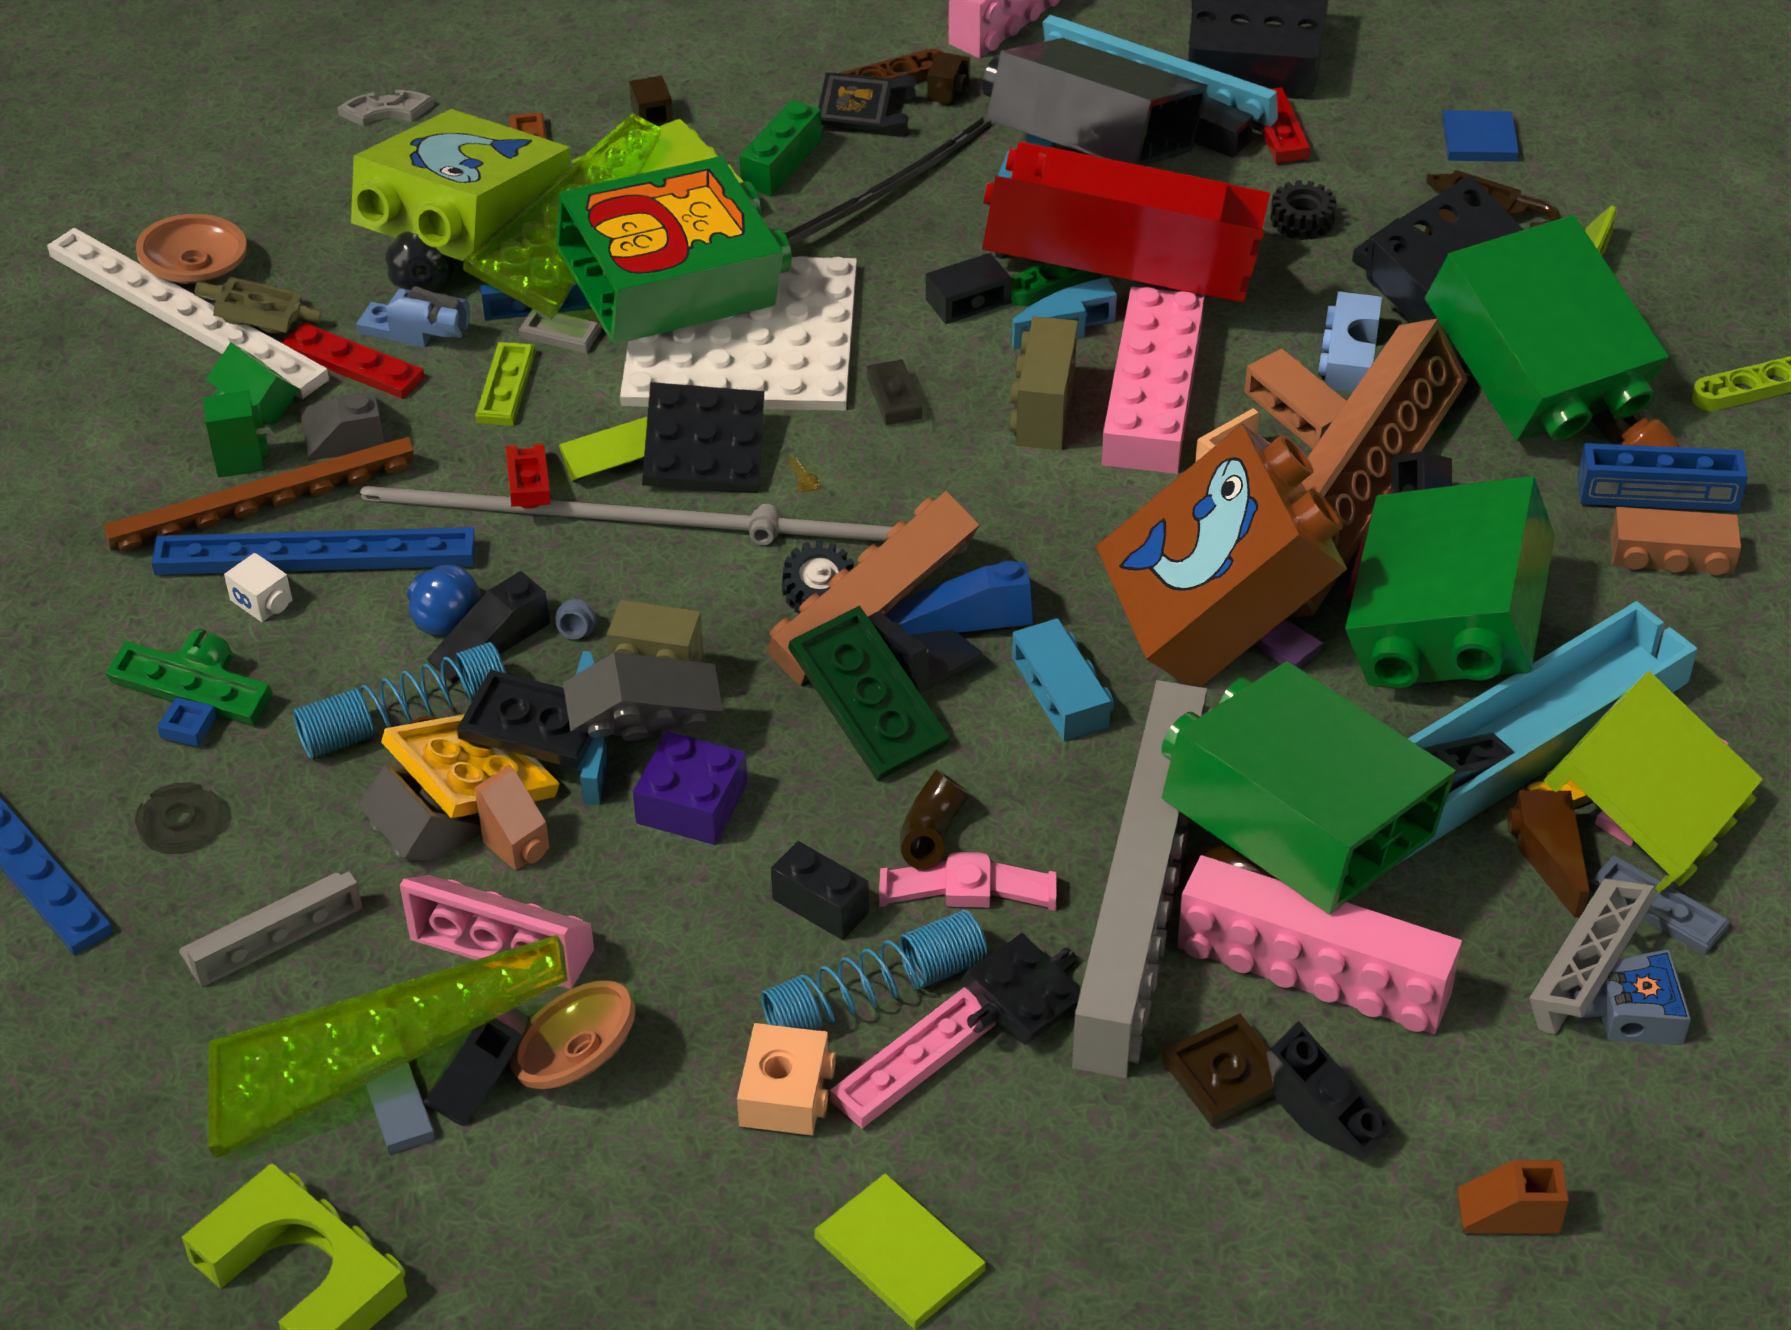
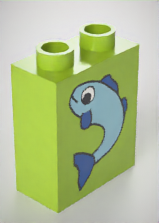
(452, 180)

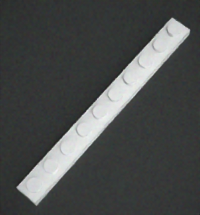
(181, 308)

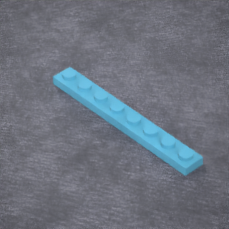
(1222, 87)

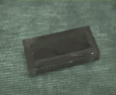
(894, 392)

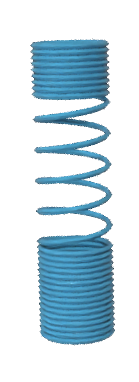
(346, 718)
(938, 948)

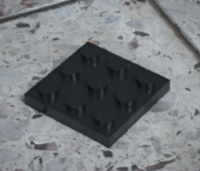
(703, 438)

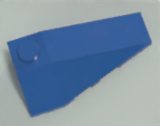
(974, 601)

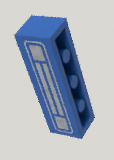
(1662, 477)

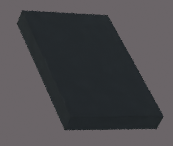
(524, 720)

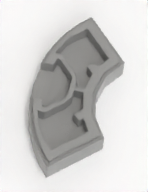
(403, 105)

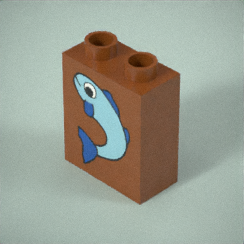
(1223, 555)

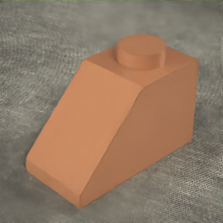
(511, 819)

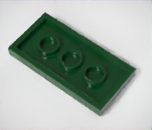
(868, 692)

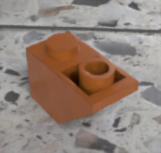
(1515, 1199)

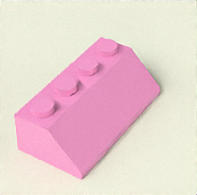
(486, 923)

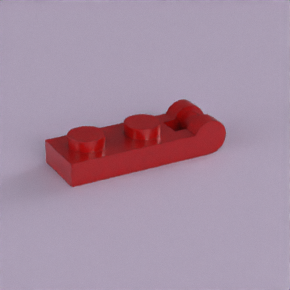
(527, 476)

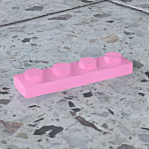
(908, 1060)

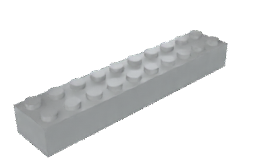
(1135, 901)

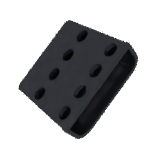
(1259, 51)
(1409, 275)

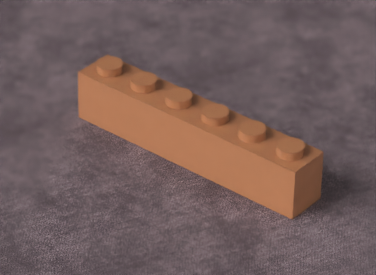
(883, 573)

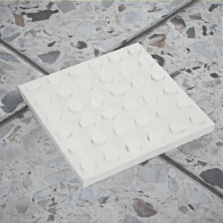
(787, 350)

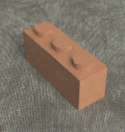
(1293, 395)
(1675, 540)

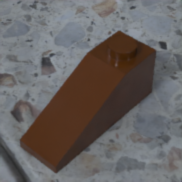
(1551, 843)

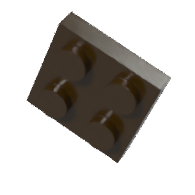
(1222, 1069)

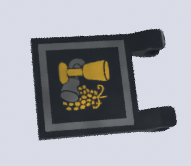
(864, 102)

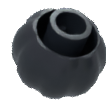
(403, 263)

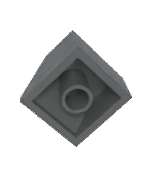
(413, 819)

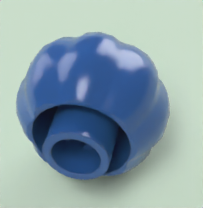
(442, 598)

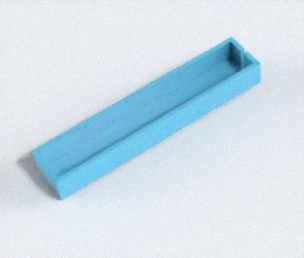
(1556, 705)

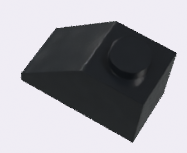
(1420, 471)

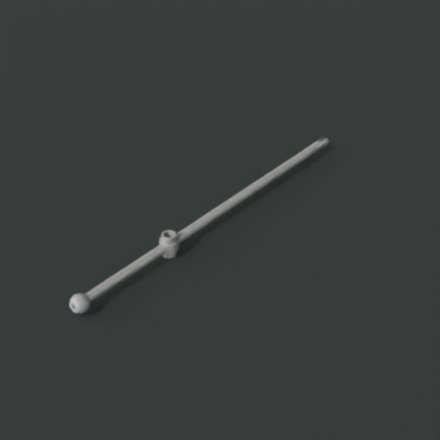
(763, 521)

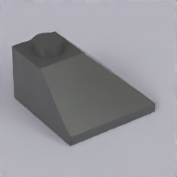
(341, 425)

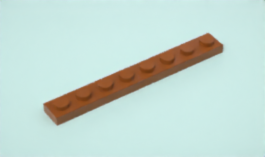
(246, 498)

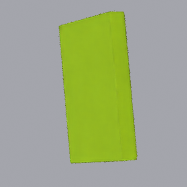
(900, 1250)

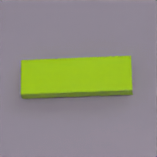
(505, 384)

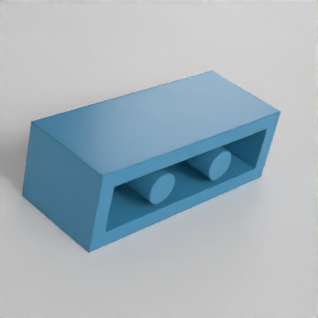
(1062, 679)

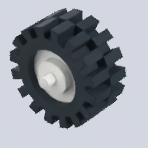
(811, 571)

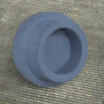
(575, 619)

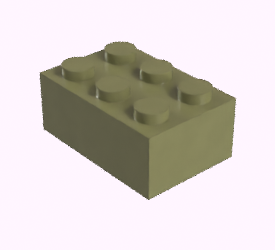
(1044, 383)

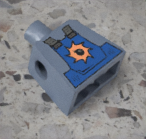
(1642, 1001)

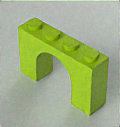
(278, 1212)

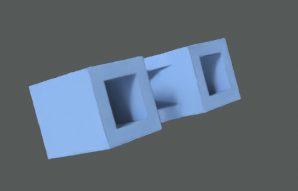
(1350, 341)

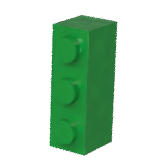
(781, 147)

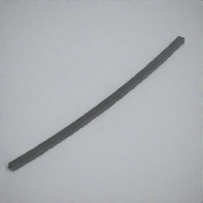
(887, 185)

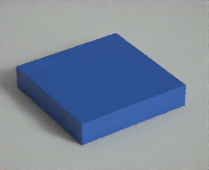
(1480, 136)

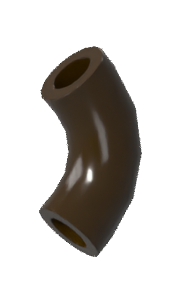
(929, 820)

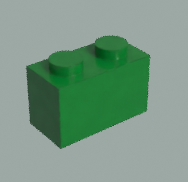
(242, 371)
(234, 433)

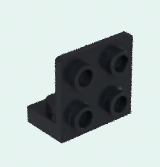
(927, 656)

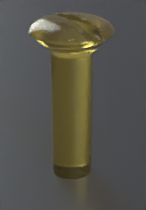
(806, 482)

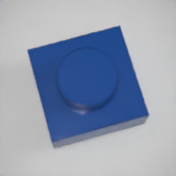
(187, 721)

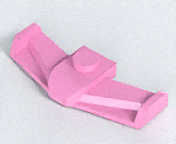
(968, 882)

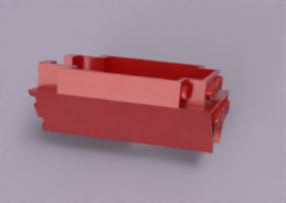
(1126, 221)

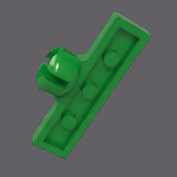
(193, 675)

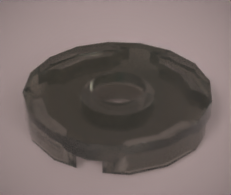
(183, 836)

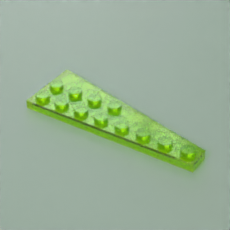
(523, 251)
(311, 1058)

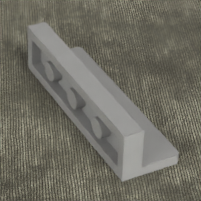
(272, 928)

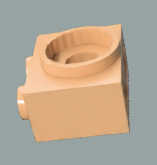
(798, 1097)

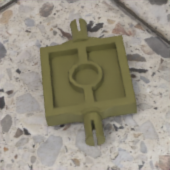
(257, 304)

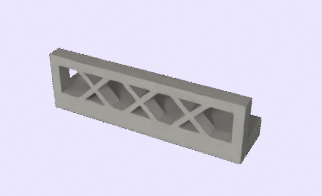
(1590, 952)

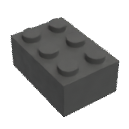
(642, 697)

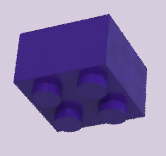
(690, 787)

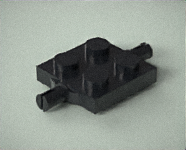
(1022, 989)

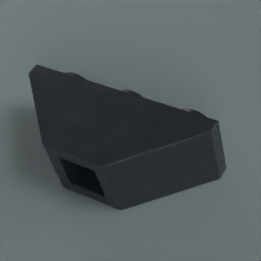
(476, 1066)
(1323, 1095)

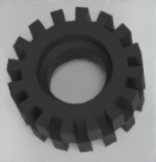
(1299, 222)

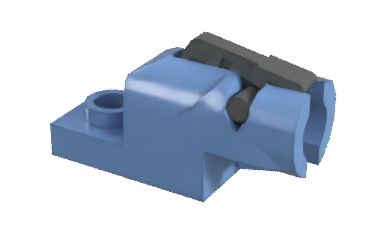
(415, 317)

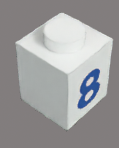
(258, 587)

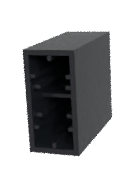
(1094, 101)

